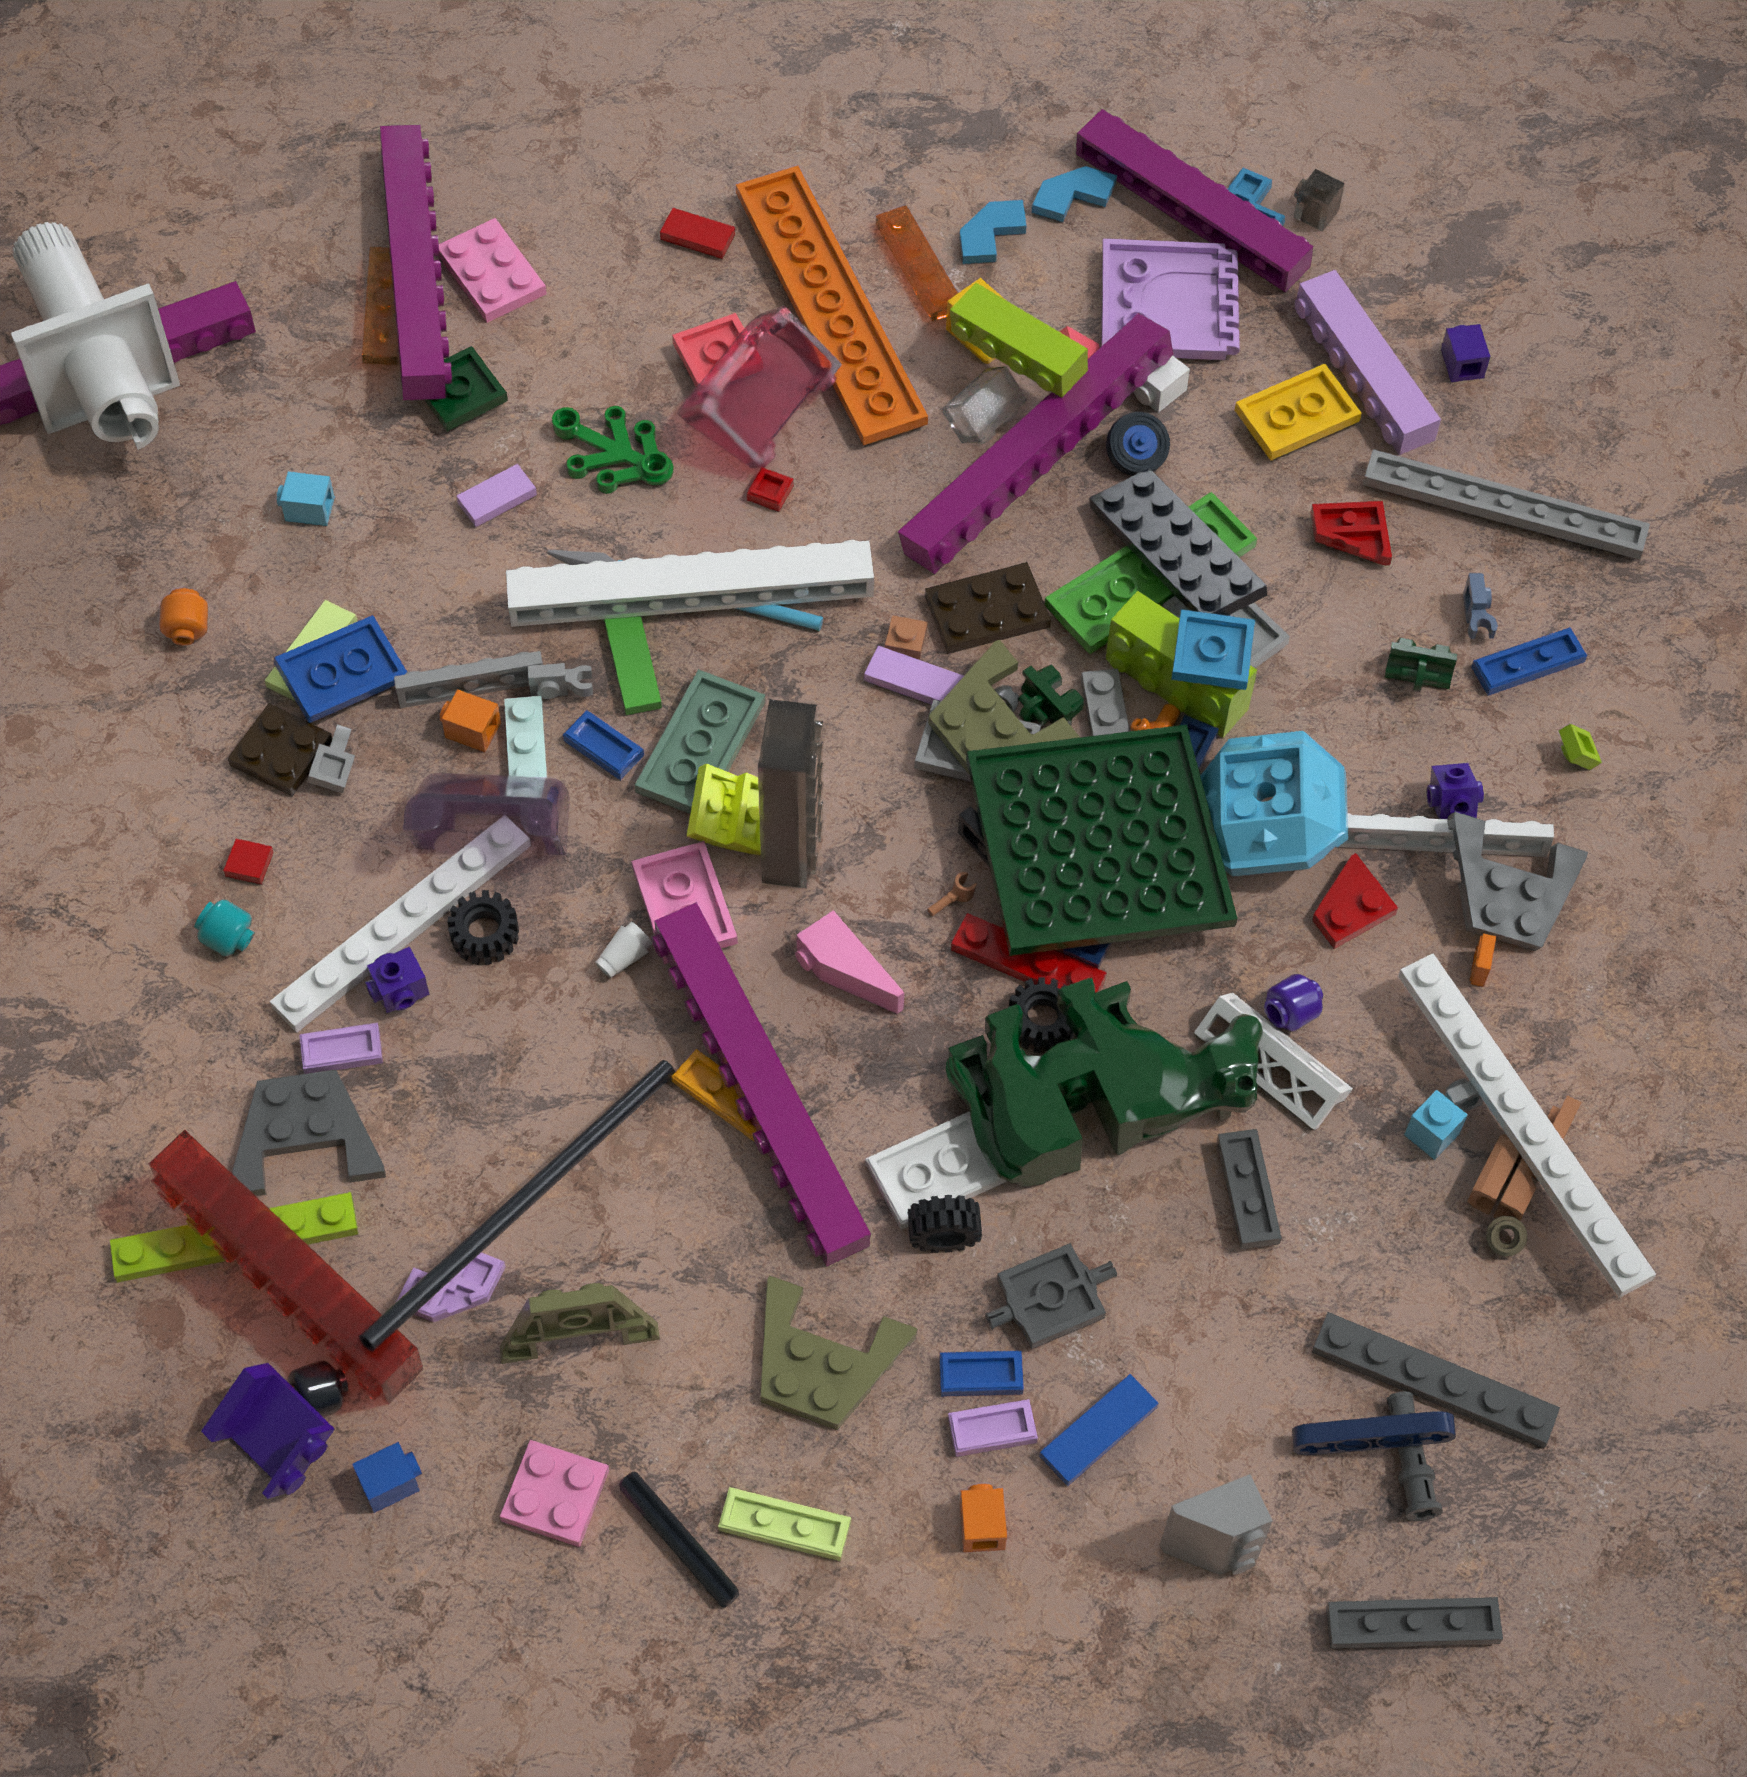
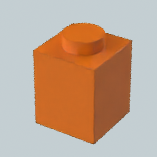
(470, 720)
(983, 1518)

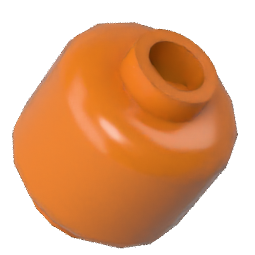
(183, 616)

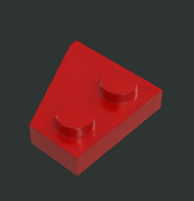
(1353, 528)
(1353, 904)

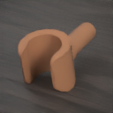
(957, 893)

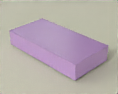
(496, 495)
(341, 1048)
(992, 1428)

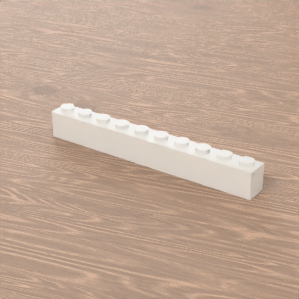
(689, 583)

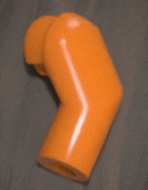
(1166, 718)

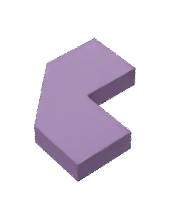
(466, 1290)

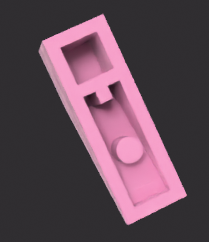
(844, 962)

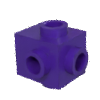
(1454, 790)
(396, 980)

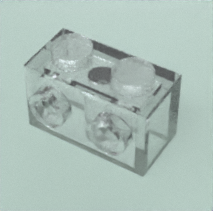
(984, 405)

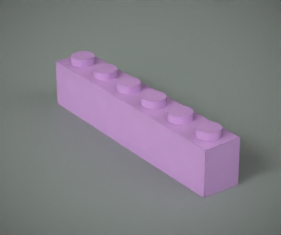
(1367, 362)

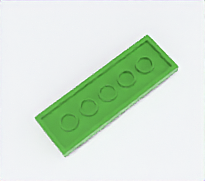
(1098, 594)

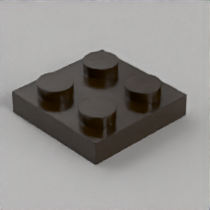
(279, 749)

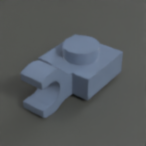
(1476, 601)

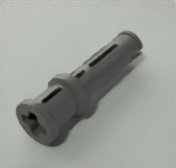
(1415, 1474)

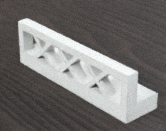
(1287, 1054)

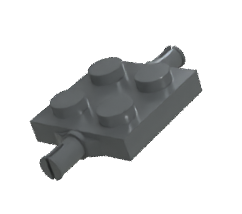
(1051, 1295)

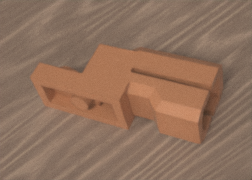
(1501, 1162)

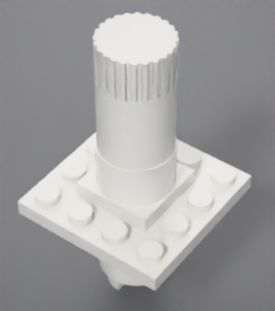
(90, 352)

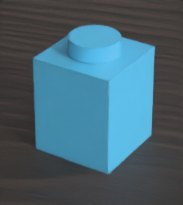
(306, 498)
(1435, 1124)

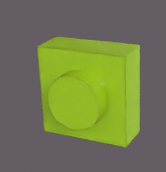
(1579, 747)

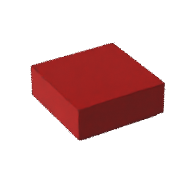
(770, 489)
(248, 861)

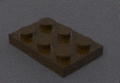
(987, 607)

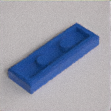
(1529, 661)
(1098, 1430)

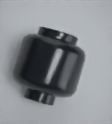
(320, 1386)

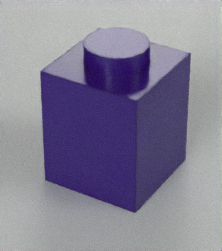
(1465, 353)

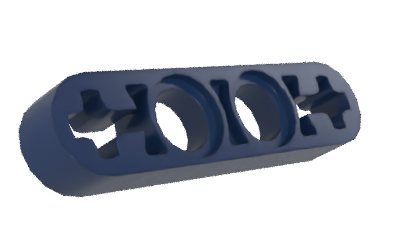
(1373, 1433)

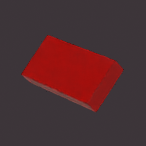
(697, 233)

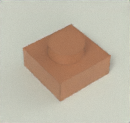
(906, 636)

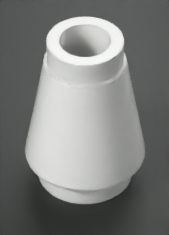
(623, 950)

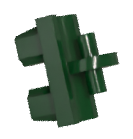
(1420, 664)
(1042, 701)

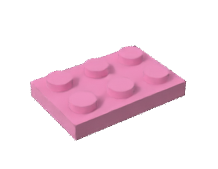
(491, 270)
(680, 879)

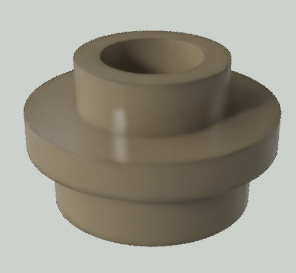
(1513, 1247)

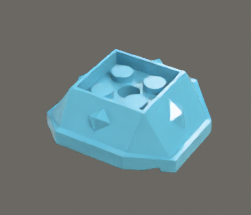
(1293, 827)

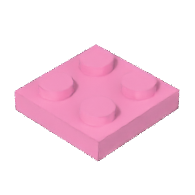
(554, 1493)

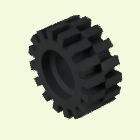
(480, 908)
(1038, 1034)
(944, 1223)

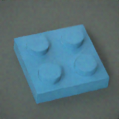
(1213, 649)

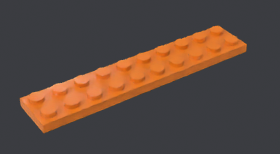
(832, 304)

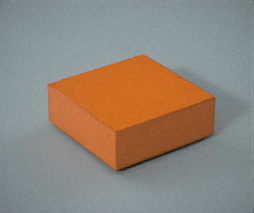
(1482, 960)

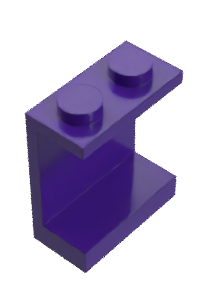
(271, 1427)

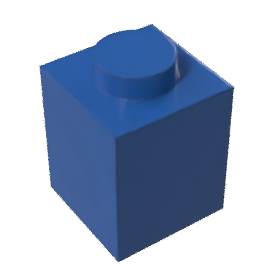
(388, 1476)

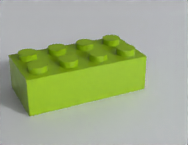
(1144, 647)

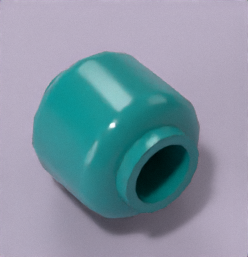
(224, 927)

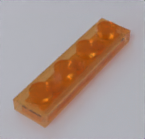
(917, 260)
(380, 328)

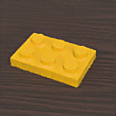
(1297, 411)

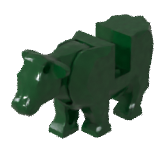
(1127, 1071)

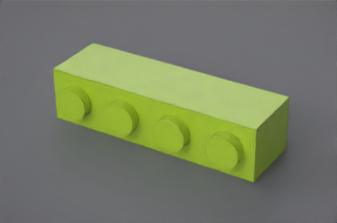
(1019, 340)

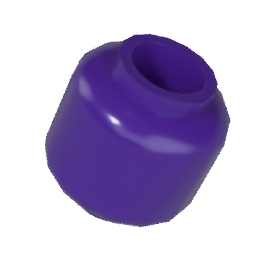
(1293, 1002)

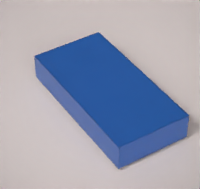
(603, 745)
(981, 1373)

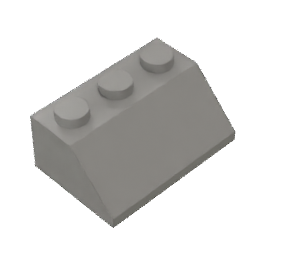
(1219, 1528)

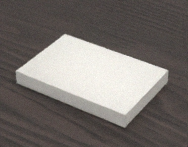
(930, 1165)

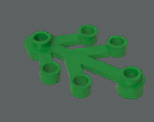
(614, 451)

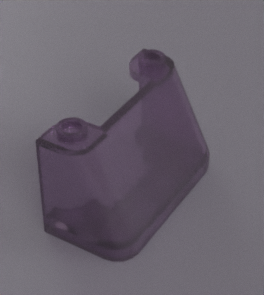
(440, 796)

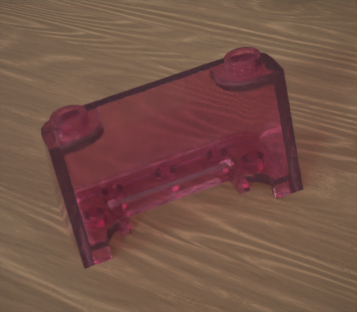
(759, 386)

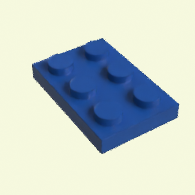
(340, 668)

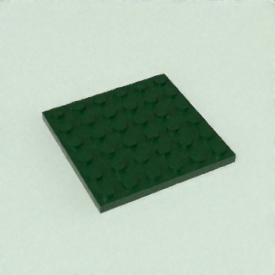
(1099, 840)

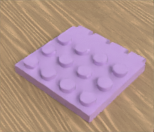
(1178, 286)

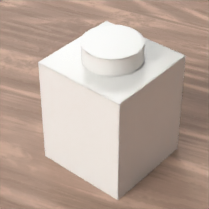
(1164, 385)

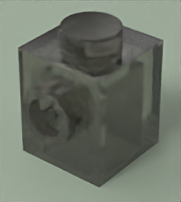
(1318, 199)

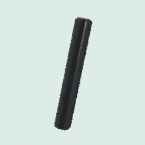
(679, 1539)

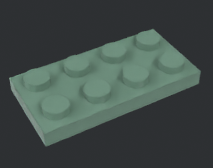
(703, 730)

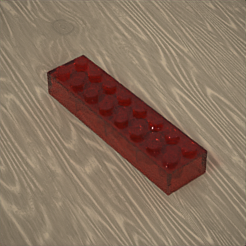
(283, 1265)

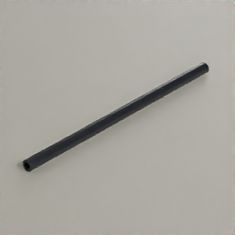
(515, 1207)

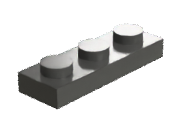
(1248, 1189)

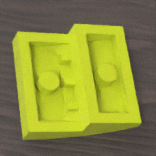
(726, 810)

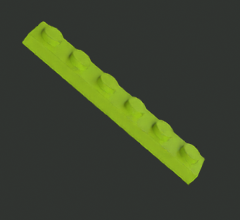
(184, 1249)

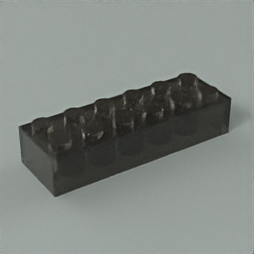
(790, 793)

